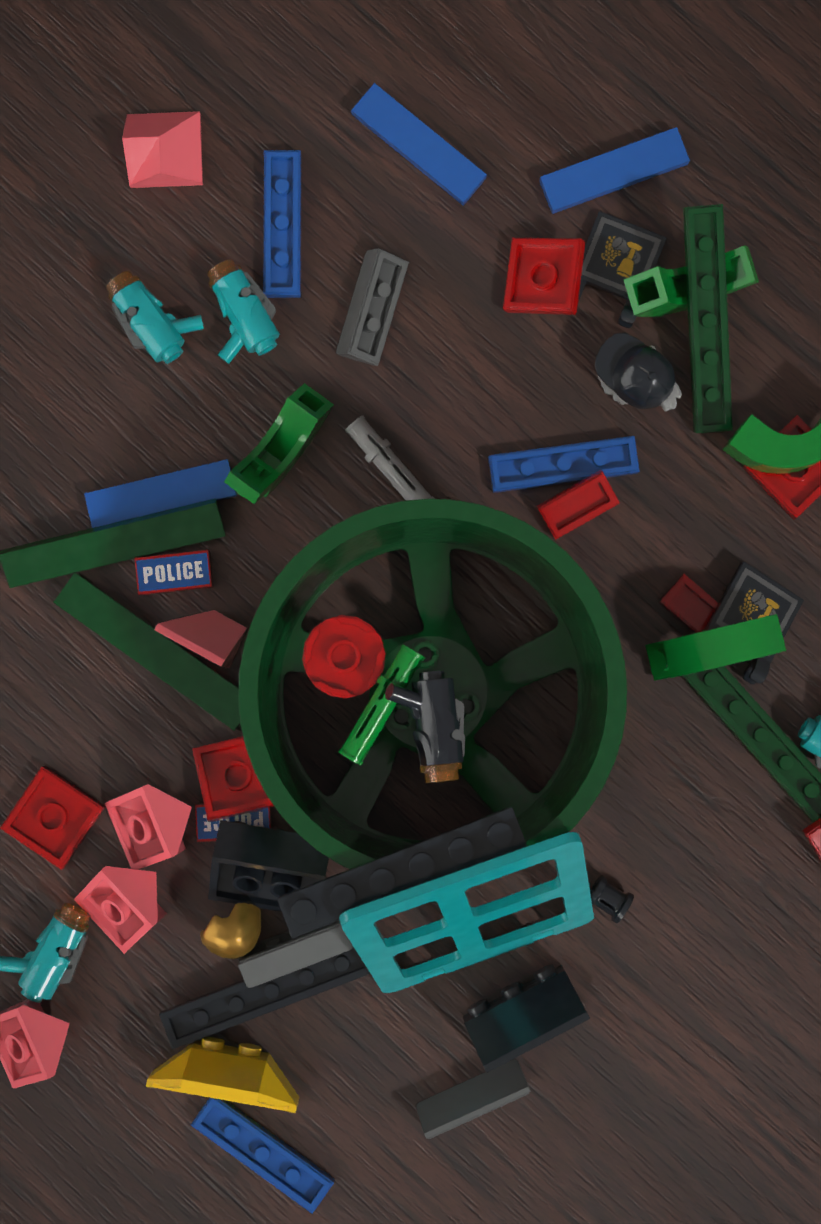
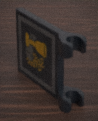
(616, 253)
(753, 597)

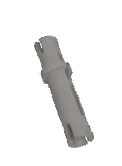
(386, 461)

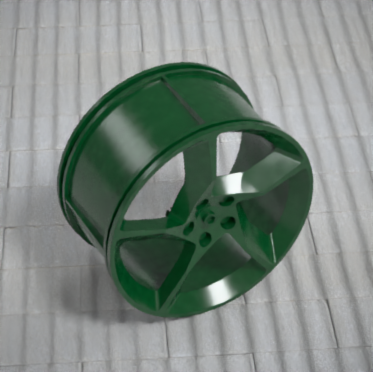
(428, 533)

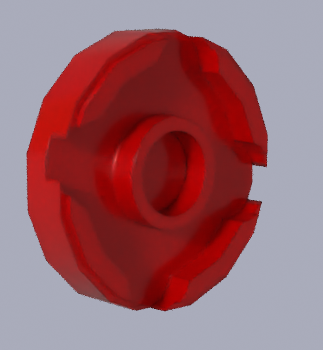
(344, 656)

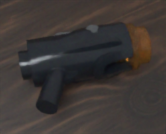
(438, 724)

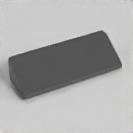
(372, 307)
(284, 955)
(472, 1099)

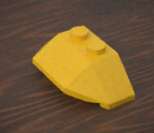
(226, 1074)

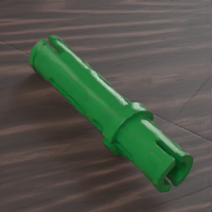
(379, 708)

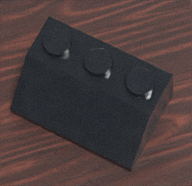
(261, 864)
(524, 1016)

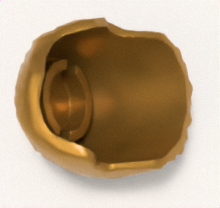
(233, 935)

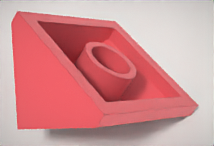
(163, 149)
(206, 634)
(149, 825)
(122, 904)
(30, 1043)

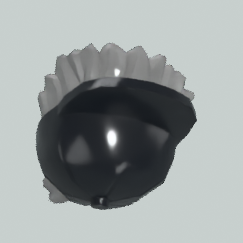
(636, 373)

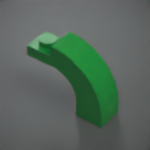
(665, 290)
(281, 446)
(771, 451)
(716, 647)

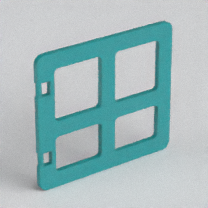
(462, 921)

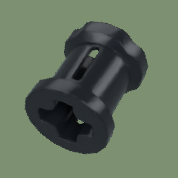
(610, 899)

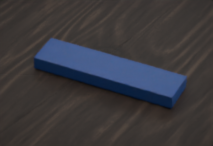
(418, 144)
(614, 170)
(282, 224)
(563, 464)
(159, 493)
(263, 1153)

